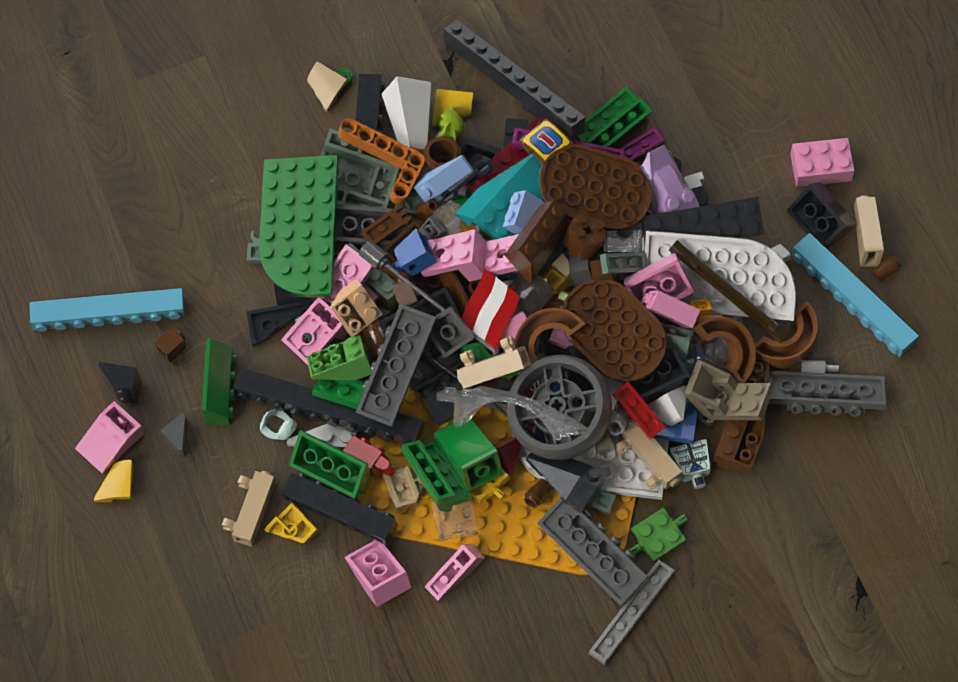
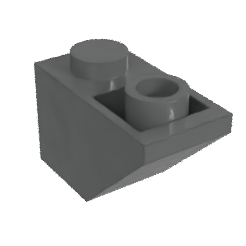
(433, 228)

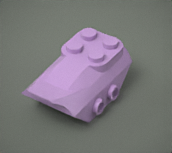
(666, 183)

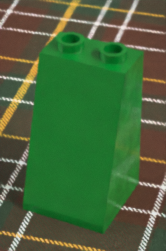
(469, 454)

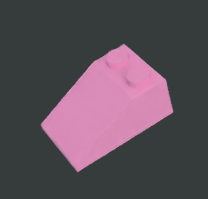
(378, 572)

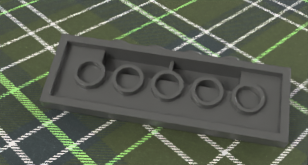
(395, 365)
(827, 392)
(594, 550)

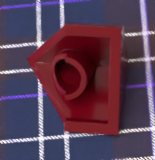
(508, 453)

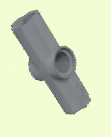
(618, 420)

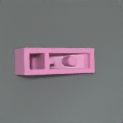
(455, 570)

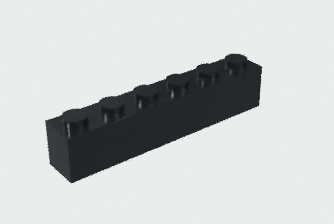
(339, 508)

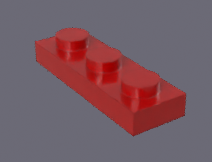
(638, 410)

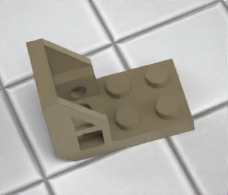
(722, 398)

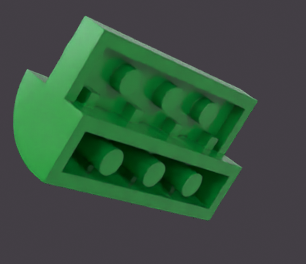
(614, 118)
(340, 391)
(436, 474)

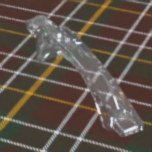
(471, 400)

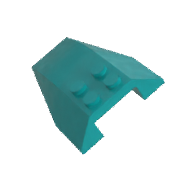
(492, 200)

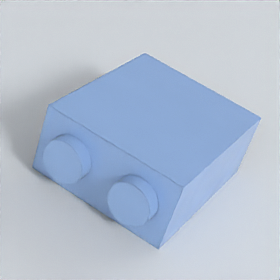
(521, 210)

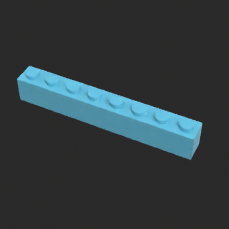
(854, 295)
(107, 309)

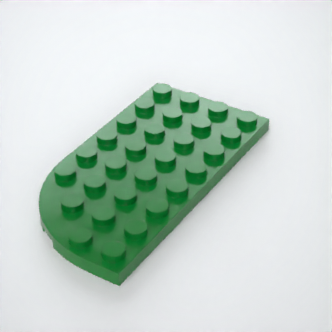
(299, 223)

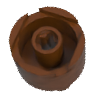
(584, 237)

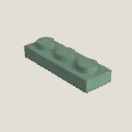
(623, 262)

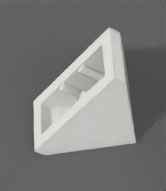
(670, 406)

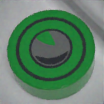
(346, 73)

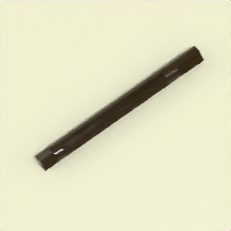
(728, 291)

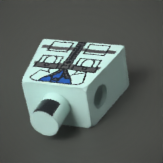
(693, 462)

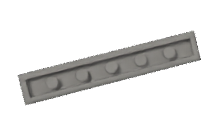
(631, 612)

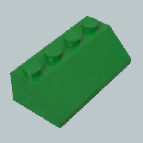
(218, 383)
(330, 465)

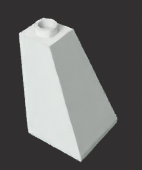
(408, 110)

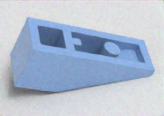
(442, 178)

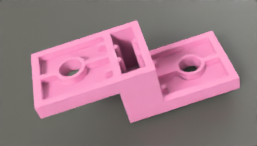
(470, 255)
(322, 325)

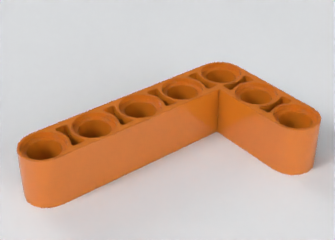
(387, 154)

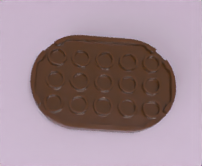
(596, 185)
(619, 331)

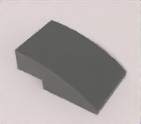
(448, 334)

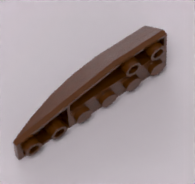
(742, 437)

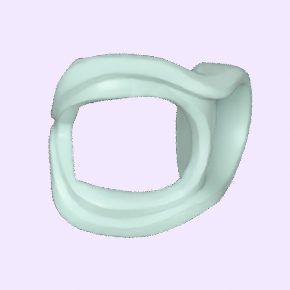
(286, 429)

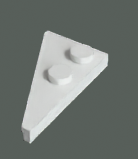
(335, 436)

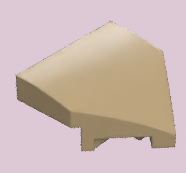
(403, 487)

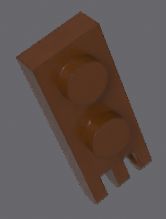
(386, 225)

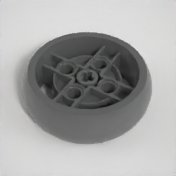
(595, 400)

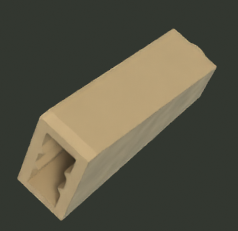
(868, 231)

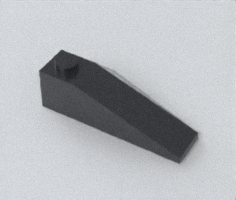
(572, 479)

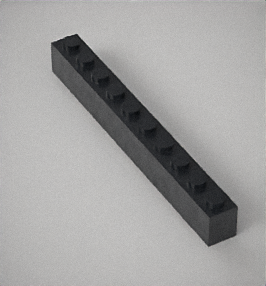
(513, 79)
(300, 401)

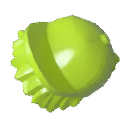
(451, 125)

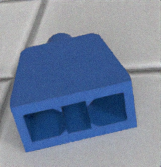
(414, 254)

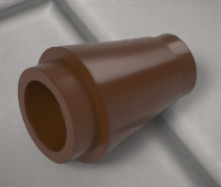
(425, 209)
(887, 266)
(536, 493)

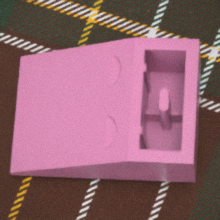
(109, 437)

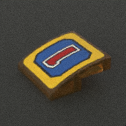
(544, 140)

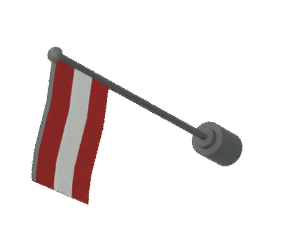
(485, 312)

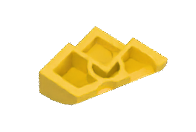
(447, 98)

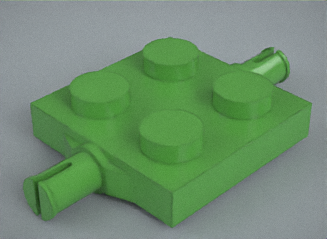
(658, 534)

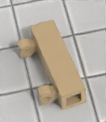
(492, 367)
(652, 455)
(253, 508)

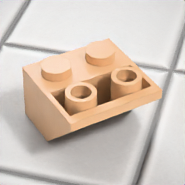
(355, 308)

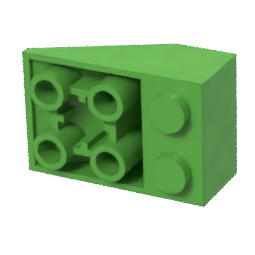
(340, 361)

